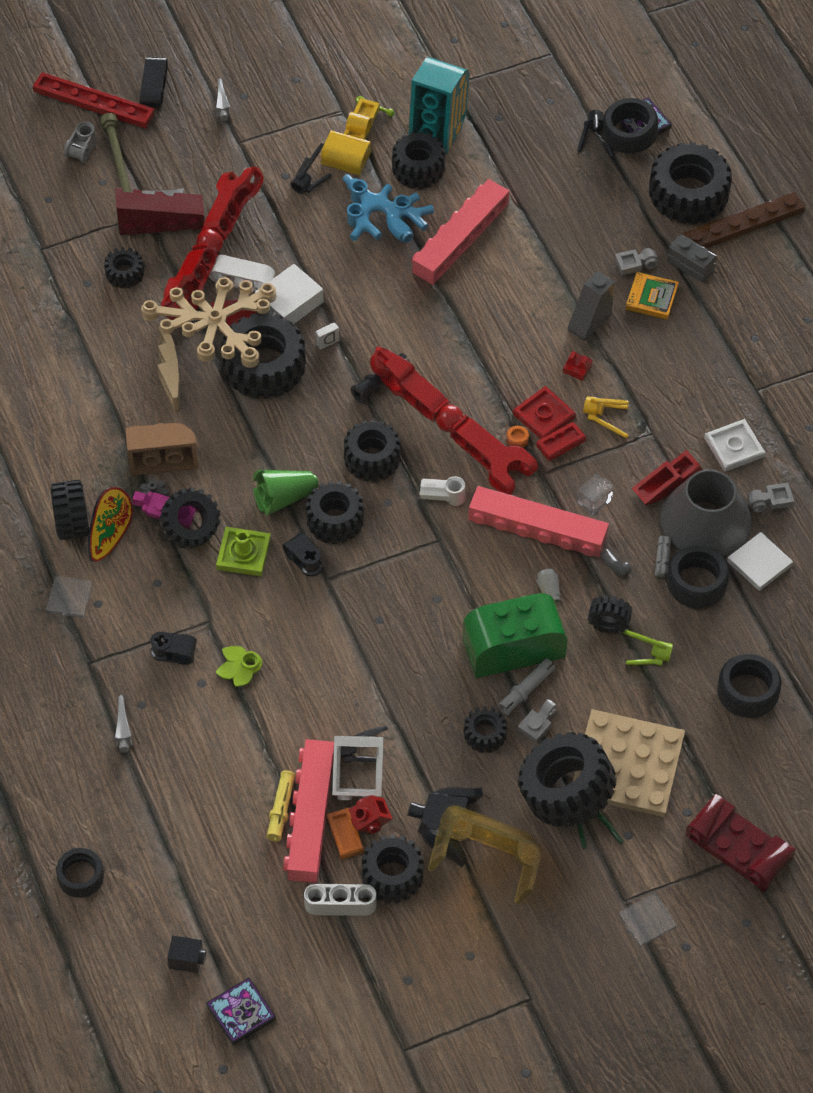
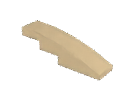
(169, 370)

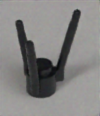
(595, 124)
(302, 180)
(347, 751)

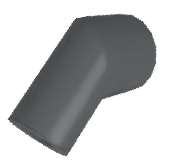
(614, 564)

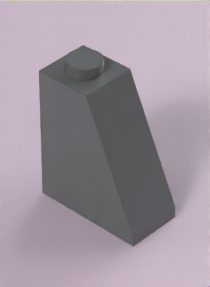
(592, 306)

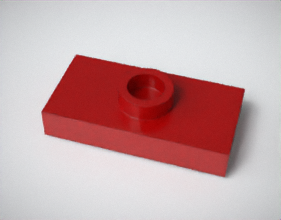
(561, 441)

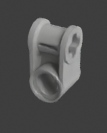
(81, 142)

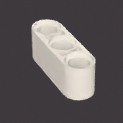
(240, 270)
(330, 892)

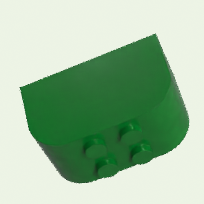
(513, 634)

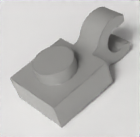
(537, 724)

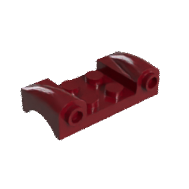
(739, 842)

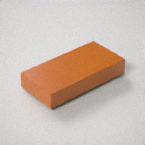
(344, 834)

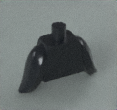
(432, 811)

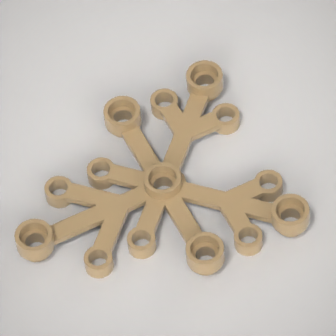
(215, 318)

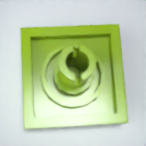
(243, 551)

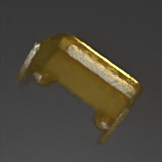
(464, 823)

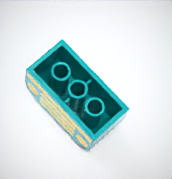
(439, 100)

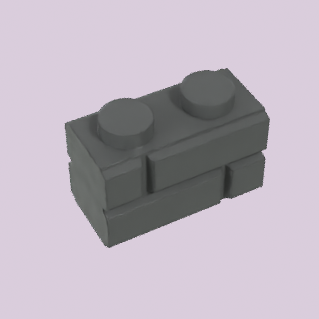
(691, 258)

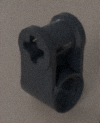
(303, 554)
(175, 647)

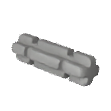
(662, 556)

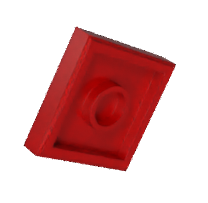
(544, 413)

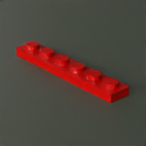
(93, 99)

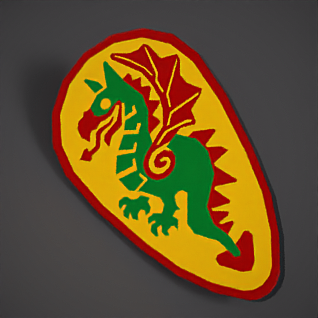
(108, 522)

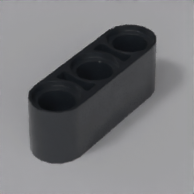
(153, 82)

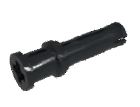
(370, 384)

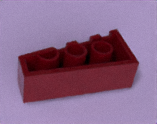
(158, 212)

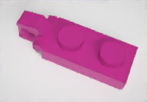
(153, 503)

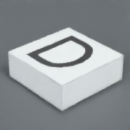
(327, 336)

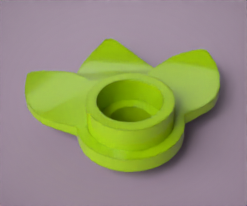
(236, 665)

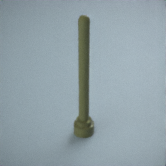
(109, 124)

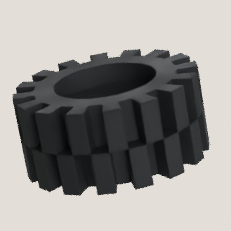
(124, 258)
(610, 614)
(485, 741)

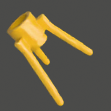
(595, 406)

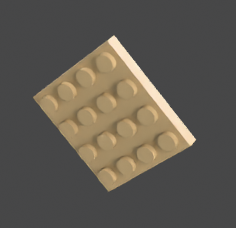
(642, 757)

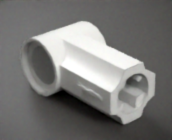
(443, 490)

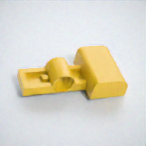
(351, 149)

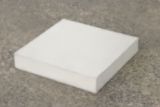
(734, 445)
(760, 561)

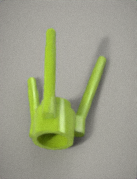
(660, 650)

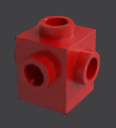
(370, 814)

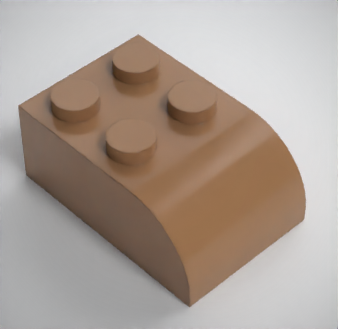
(161, 448)

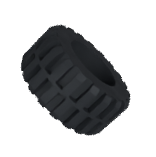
(687, 203)
(270, 377)
(580, 798)

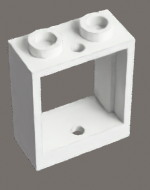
(357, 741)

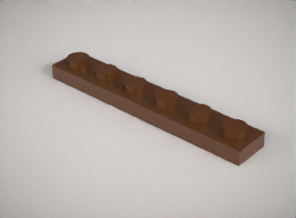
(746, 220)

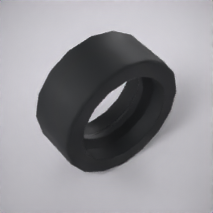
(78, 855)

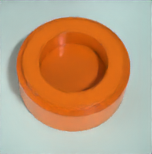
(517, 436)

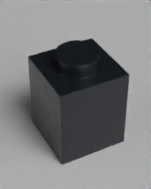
(186, 954)

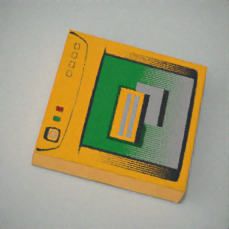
(652, 295)

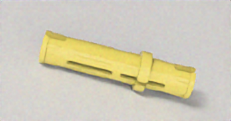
(279, 815)

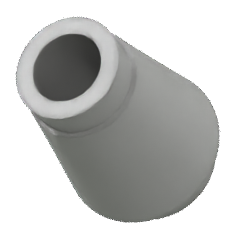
(549, 583)

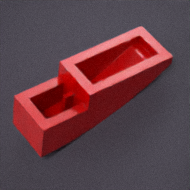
(666, 478)

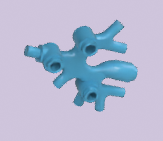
(368, 202)

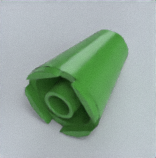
(282, 488)

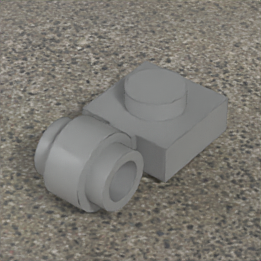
(631, 262)
(776, 495)

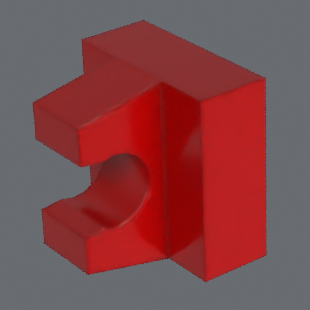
(577, 366)

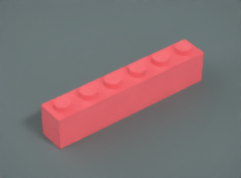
(460, 231)
(538, 521)
(311, 811)

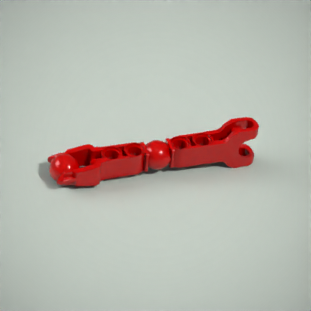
(197, 266)
(496, 457)

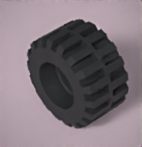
(418, 172)
(372, 436)
(69, 509)
(335, 527)
(176, 531)
(396, 851)

